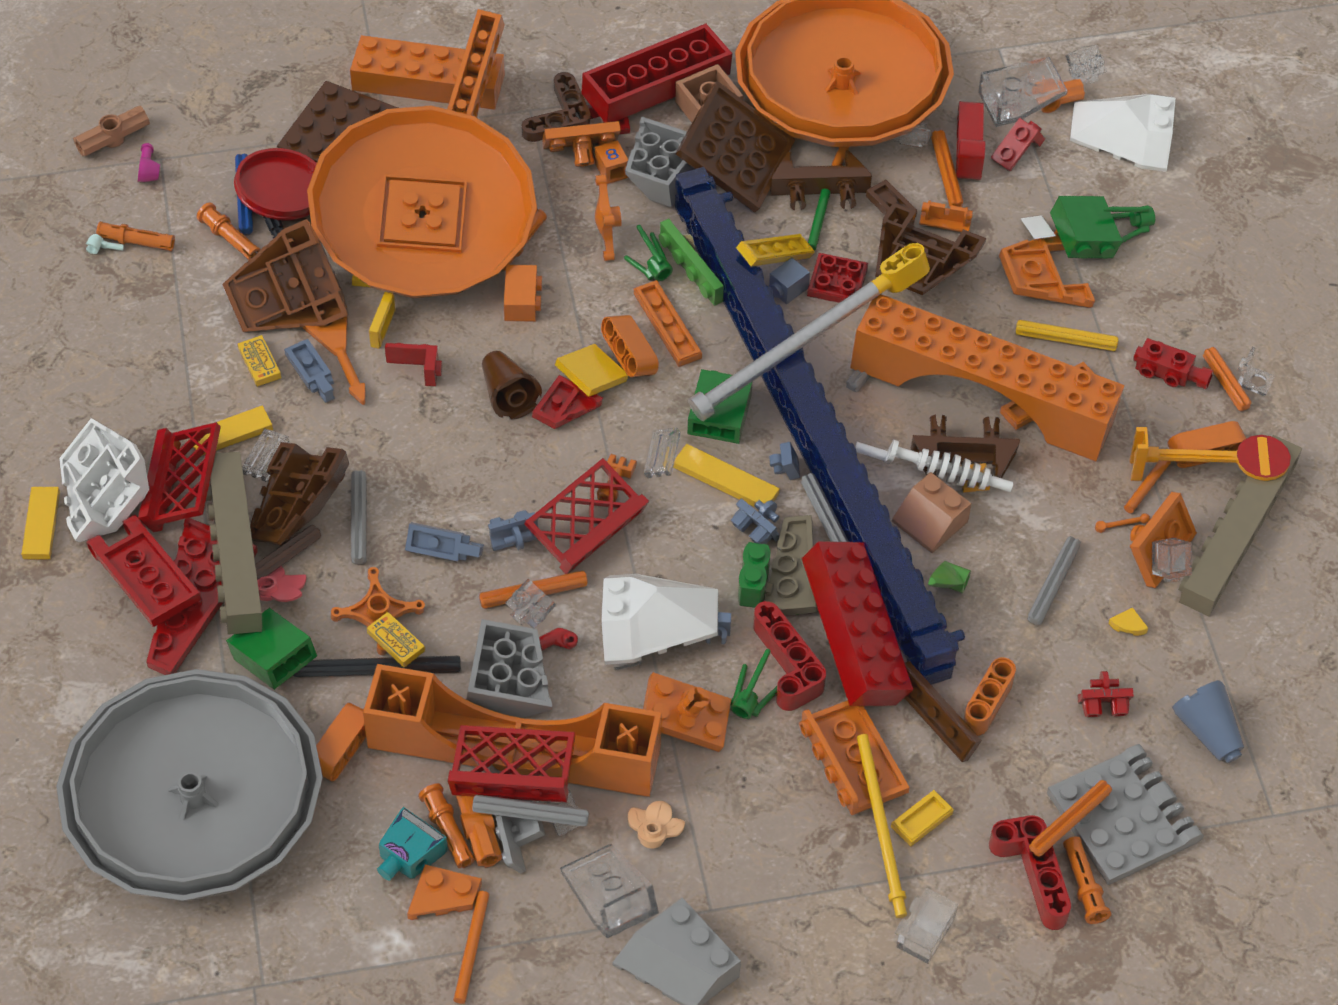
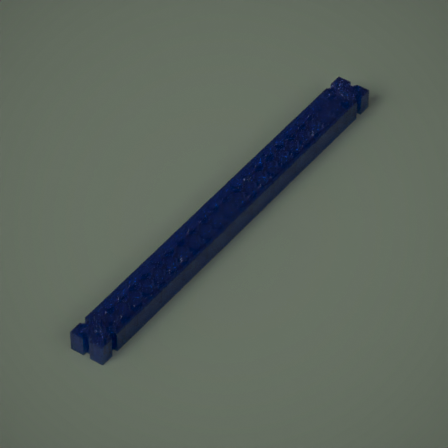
(816, 430)

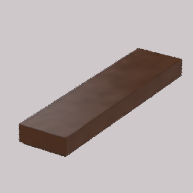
(941, 716)

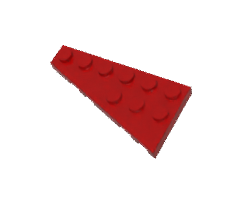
(180, 633)

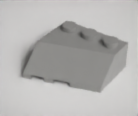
(680, 956)

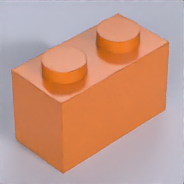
(521, 293)

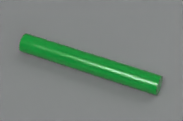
(819, 218)

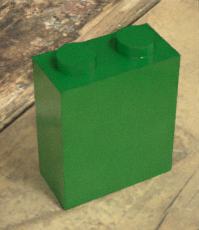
(1086, 227)
(729, 415)
(275, 651)

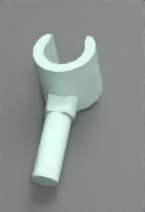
(96, 242)

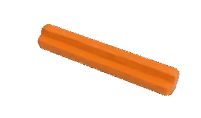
(1227, 379)

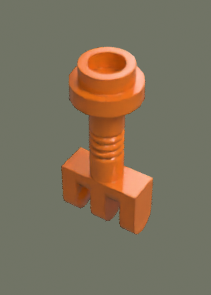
(622, 470)

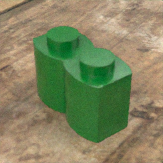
(754, 574)

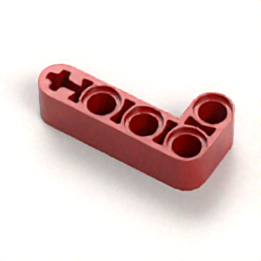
(970, 143)
(770, 626)
(1037, 871)

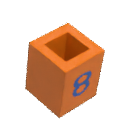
(611, 161)

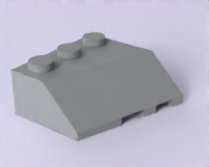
(654, 162)
(509, 671)

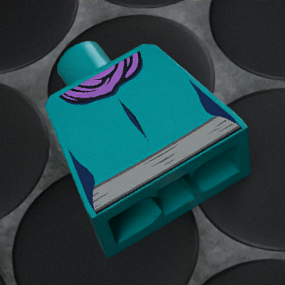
(409, 846)

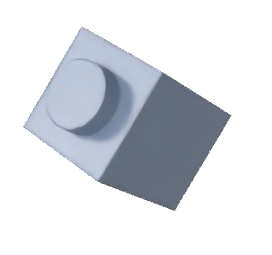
(789, 280)

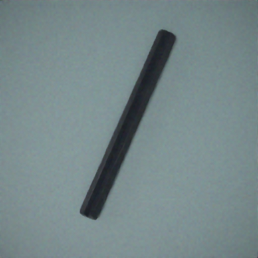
(367, 666)

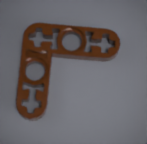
(566, 116)

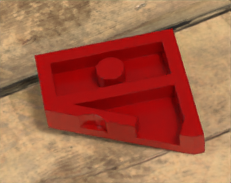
(564, 403)

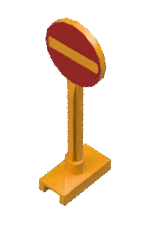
(1256, 456)

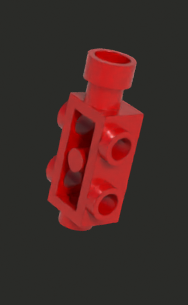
(1170, 364)

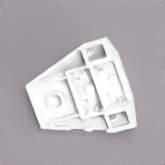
(1127, 127)
(102, 480)
(653, 614)

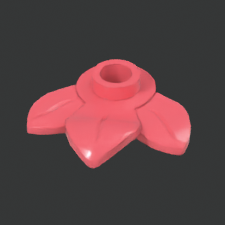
(281, 586)

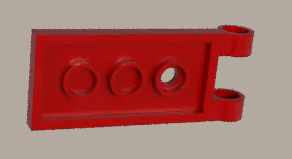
(153, 582)

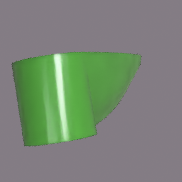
(950, 576)

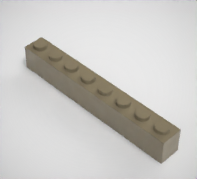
(1232, 538)
(233, 546)

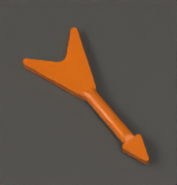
(335, 340)

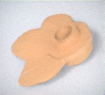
(655, 824)

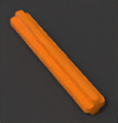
(947, 168)
(548, 586)
(1070, 818)

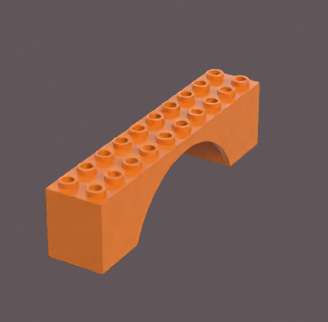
(1063, 400)
(422, 718)

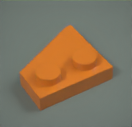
(442, 892)

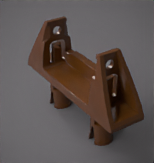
(812, 179)
(979, 450)

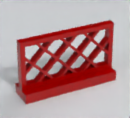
(163, 475)
(602, 532)
(507, 784)

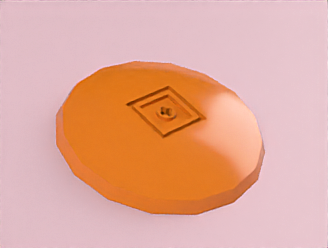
(431, 161)

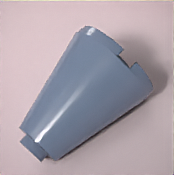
(1212, 720)

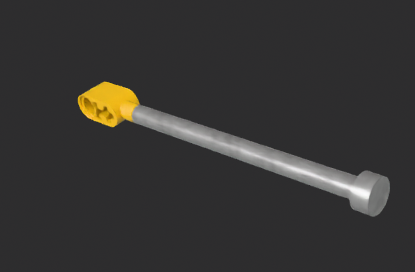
(897, 274)

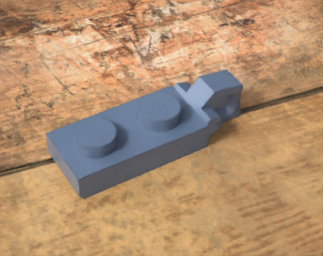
(311, 369)
(441, 542)

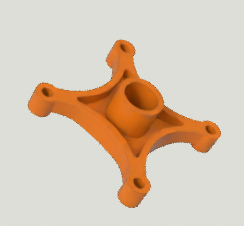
(606, 217)
(375, 605)

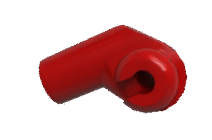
(558, 637)

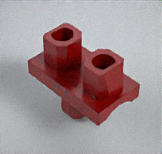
(1094, 697)

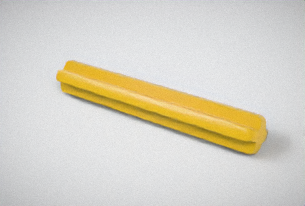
(1067, 335)

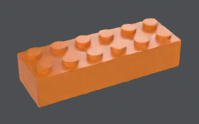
(415, 70)

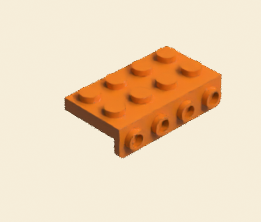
(836, 745)

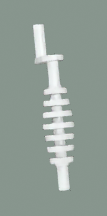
(943, 466)

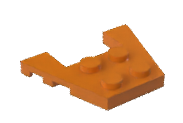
(1036, 276)

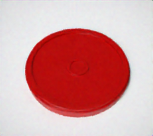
(275, 183)

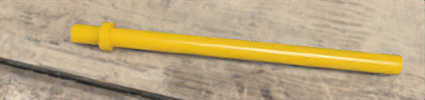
(896, 893)

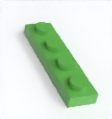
(692, 263)

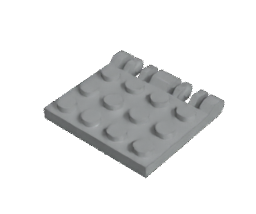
(1128, 825)

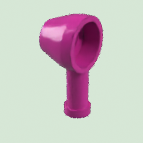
(148, 168)

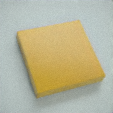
(591, 370)

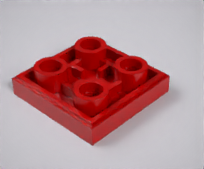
(836, 277)

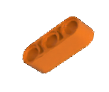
(629, 346)
(1220, 437)
(991, 685)
(341, 741)

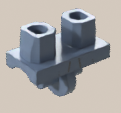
(746, 515)
(510, 531)

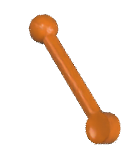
(1101, 525)

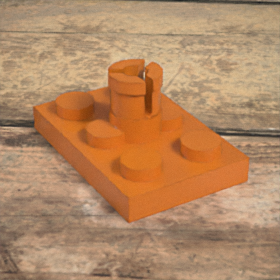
(581, 139)
(1169, 521)
(688, 711)

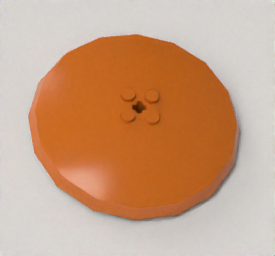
(844, 69)

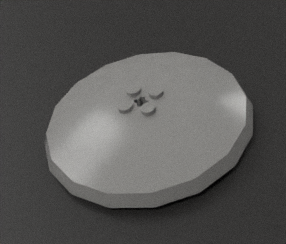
(189, 785)

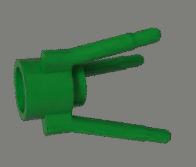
(1141, 217)
(658, 264)
(745, 703)

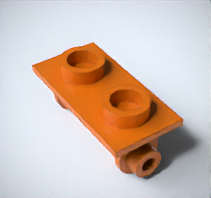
(938, 216)

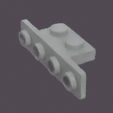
(515, 833)

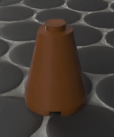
(509, 386)

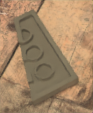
(788, 581)

